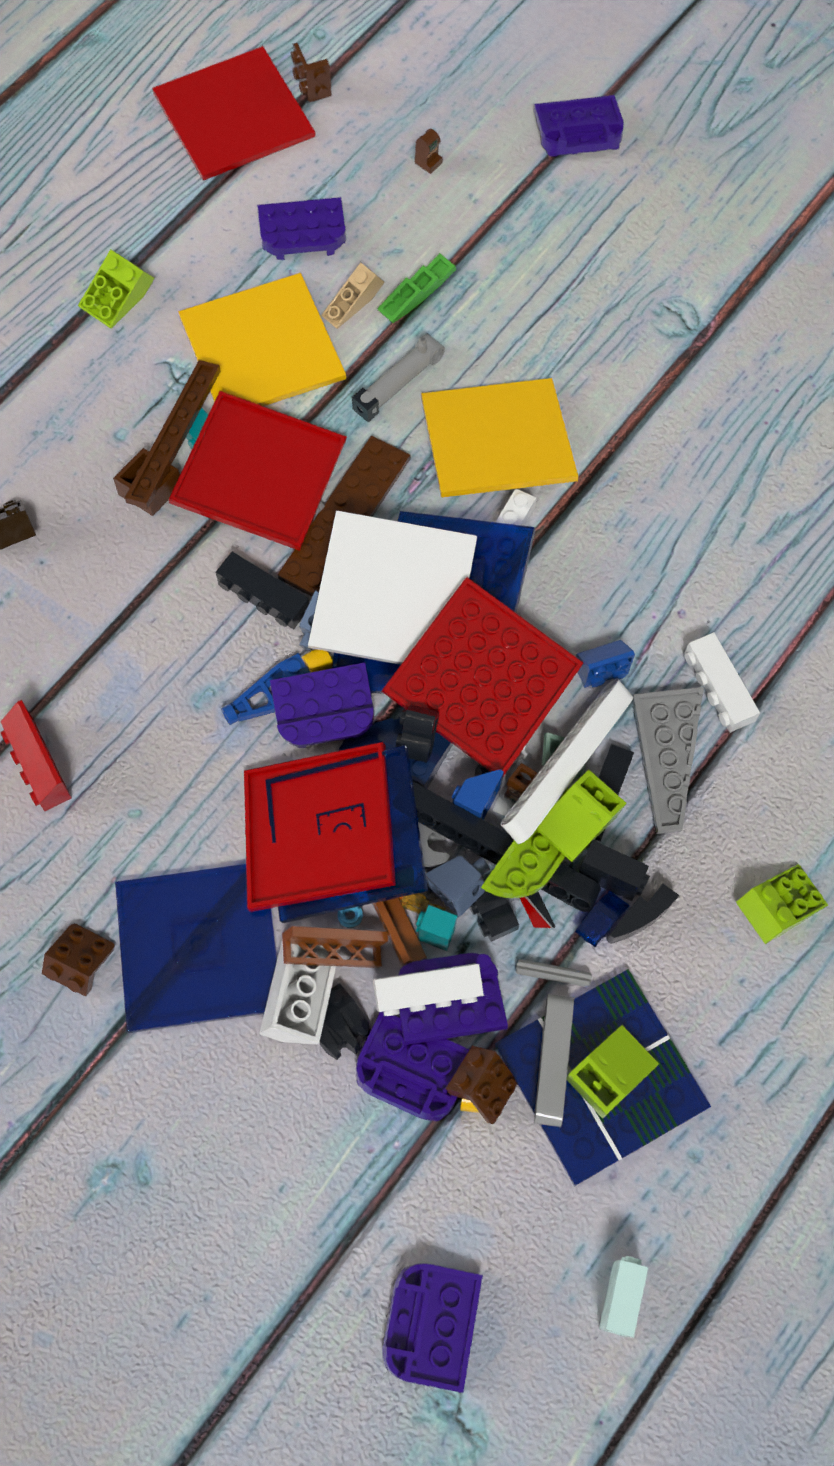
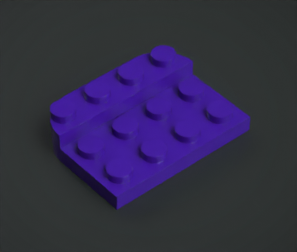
(580, 125)
(302, 226)
(323, 705)
(459, 1018)
(408, 1075)
(431, 1326)

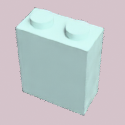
(624, 1297)

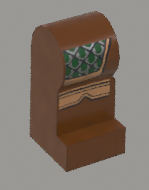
(427, 151)
(517, 783)

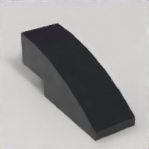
(644, 914)

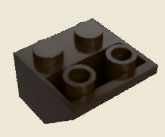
(14, 524)

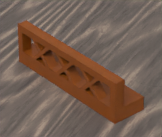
(399, 931)
(333, 937)

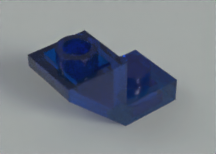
(602, 918)

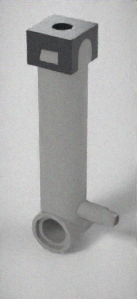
(425, 353)

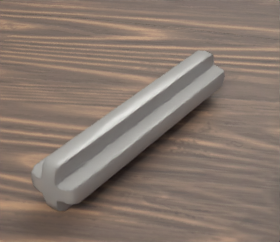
(553, 973)

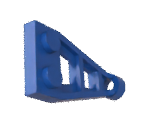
(286, 668)

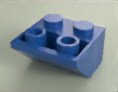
(605, 663)

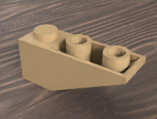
(353, 296)

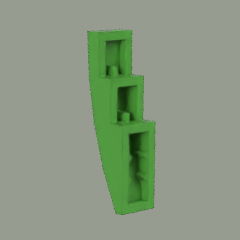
(417, 289)

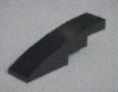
(615, 770)

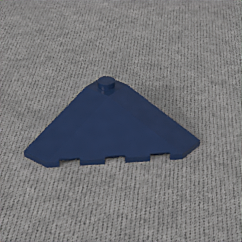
(387, 732)

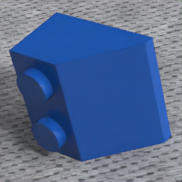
(478, 793)

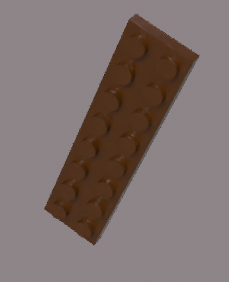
(357, 493)

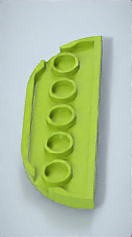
(524, 867)

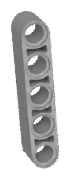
(554, 1060)

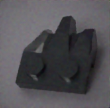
(342, 1024)

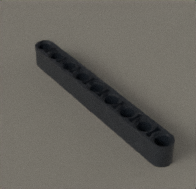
(492, 844)

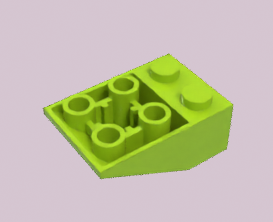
(115, 289)
(581, 815)
(781, 903)
(612, 1071)

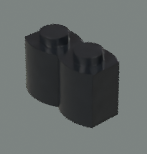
(418, 732)
(495, 916)

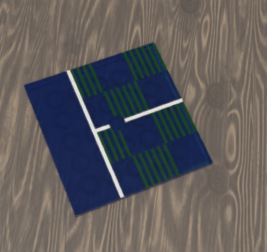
(653, 1108)

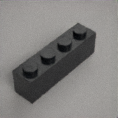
(262, 590)

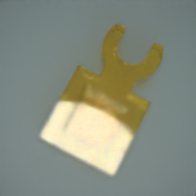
(417, 903)

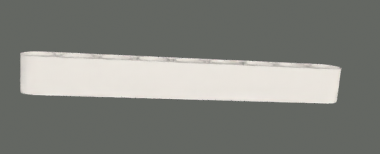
(566, 761)

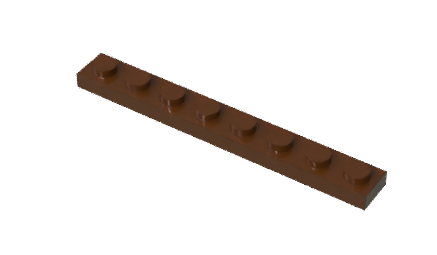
(172, 434)

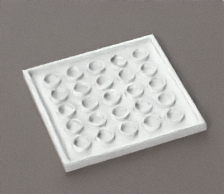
(385, 585)

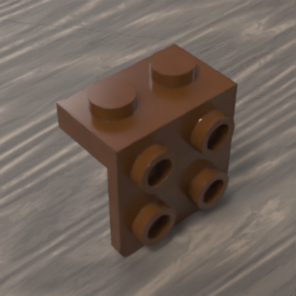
(312, 77)
(76, 958)
(484, 1082)

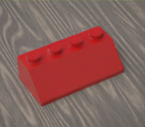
(34, 757)

